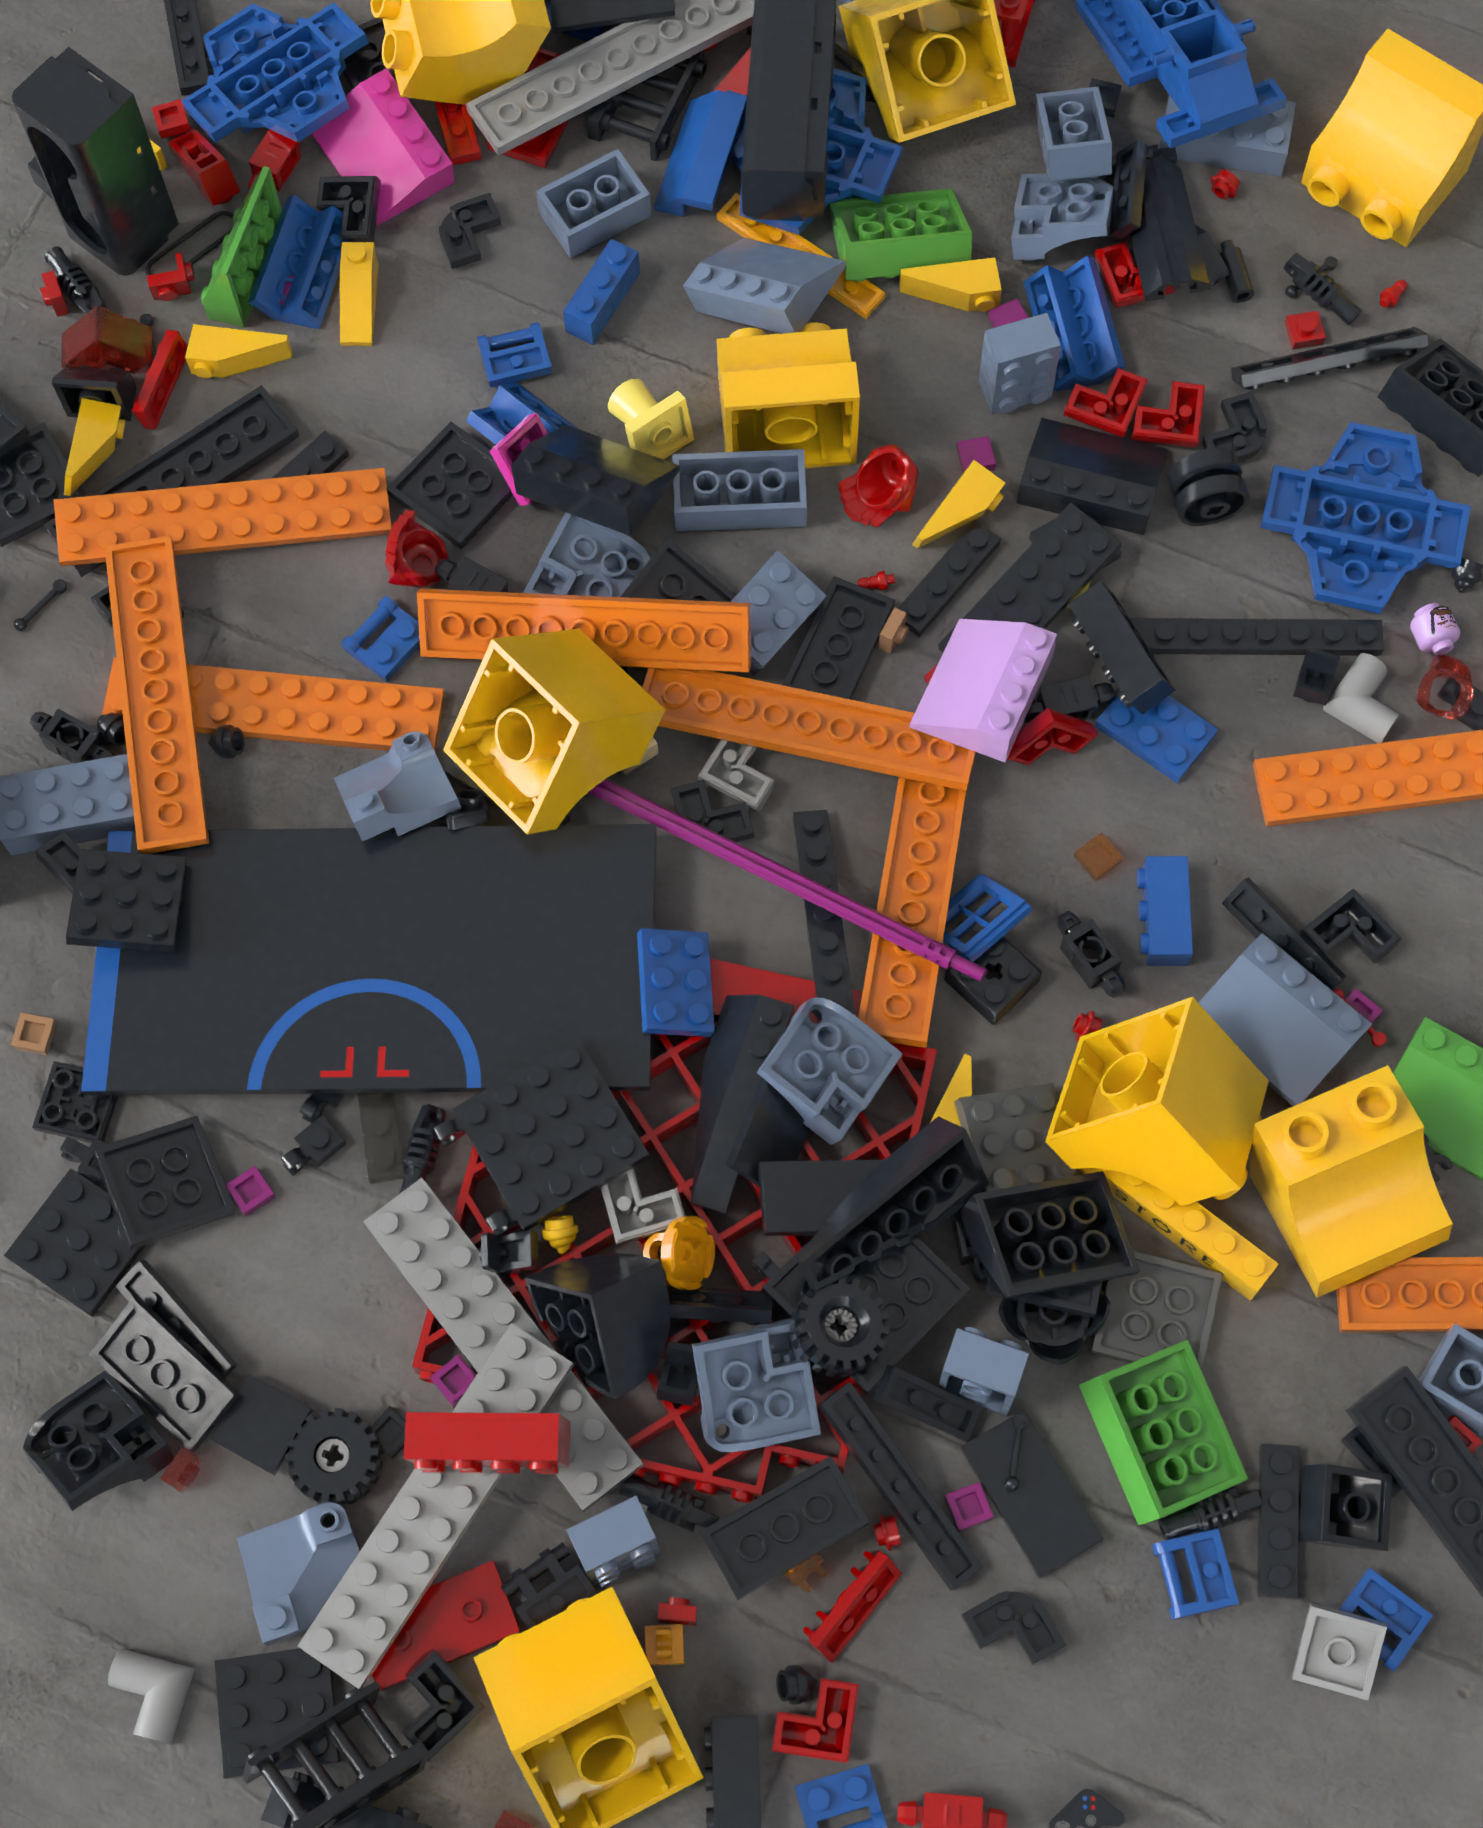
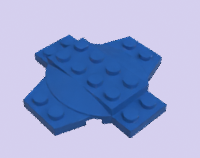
(275, 73)
(856, 159)
(1365, 517)

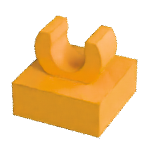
(664, 1644)

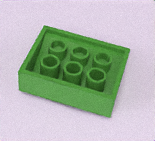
(899, 233)
(243, 253)
(1445, 1087)
(1163, 1432)

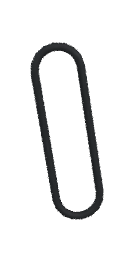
(186, 236)

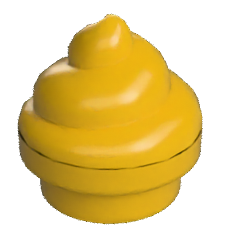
(560, 1232)

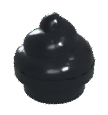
(1466, 574)
(112, 728)
(227, 741)
(794, 1684)

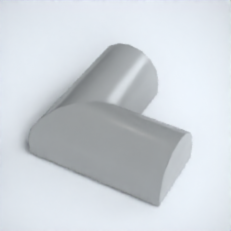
(1354, 702)
(730, 775)
(638, 1216)
(162, 1684)

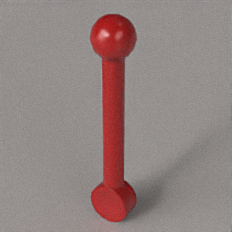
(1378, 1038)

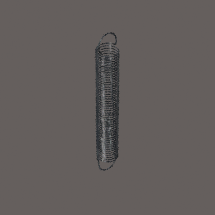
(847, 58)

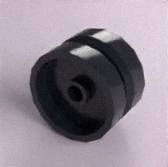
(1208, 487)

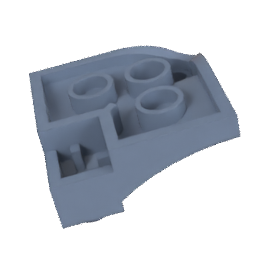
(1058, 213)
(586, 561)
(398, 789)
(828, 1066)
(755, 1389)
(296, 1569)

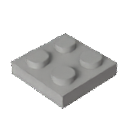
(1339, 1651)

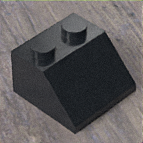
(100, 385)
(1345, 1507)

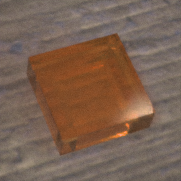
(1098, 856)

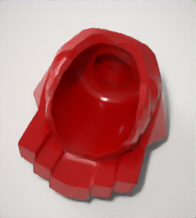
(880, 486)
(413, 553)

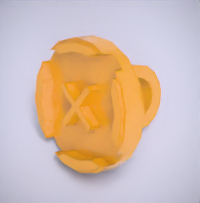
(685, 1252)

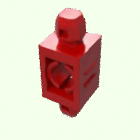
(277, 153)
(950, 1812)

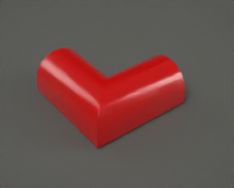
(1121, 275)
(1107, 411)
(1174, 426)
(1048, 731)
(828, 1733)

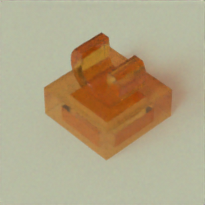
(798, 1575)

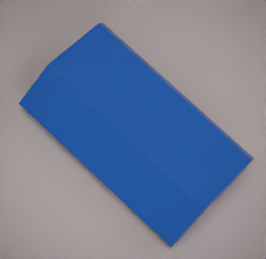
(701, 153)
(309, 249)
(1081, 322)
(508, 409)

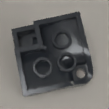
(95, 1442)

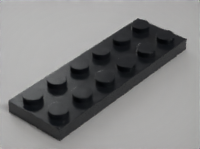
(1047, 573)
(1428, 1464)

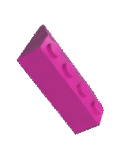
(386, 140)

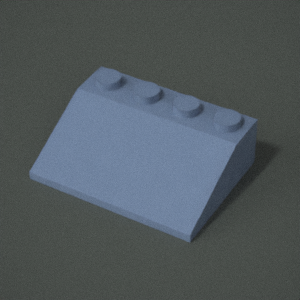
(762, 285)
(1284, 1019)

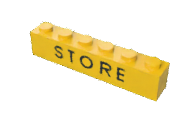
(1195, 1232)

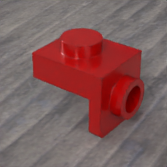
(171, 284)

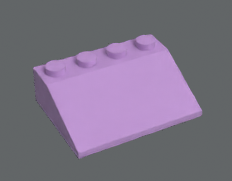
(985, 685)

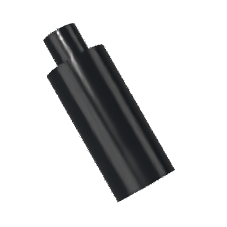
(1238, 278)

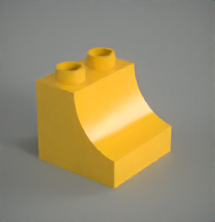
(459, 46)
(929, 61)
(1397, 140)
(790, 393)
(549, 724)
(1162, 1104)
(1349, 1181)
(587, 1716)

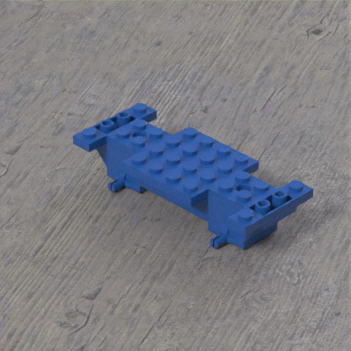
(1191, 53)

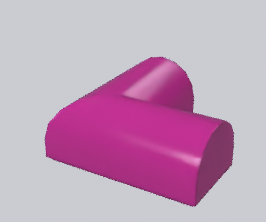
(512, 445)

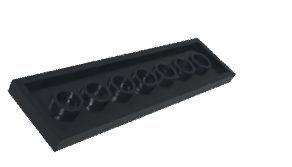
(208, 453)

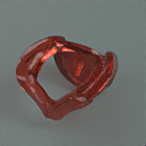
(1445, 667)

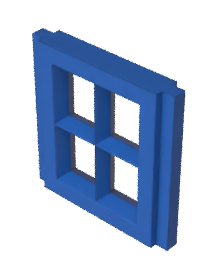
(993, 931)

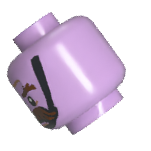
(1435, 629)

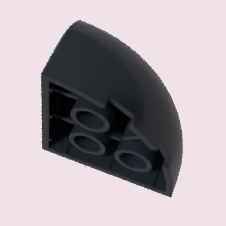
(606, 1316)

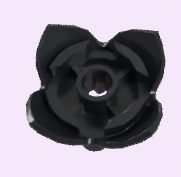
(1049, 1339)

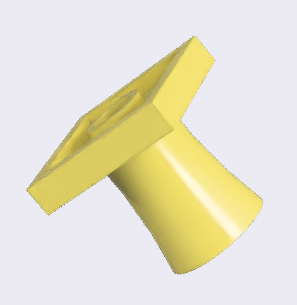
(649, 425)

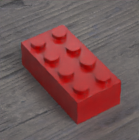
(487, 1440)

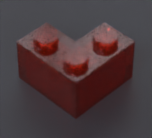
(107, 339)

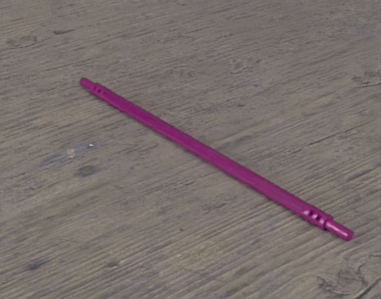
(786, 878)

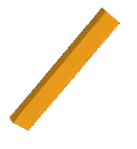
(858, 296)

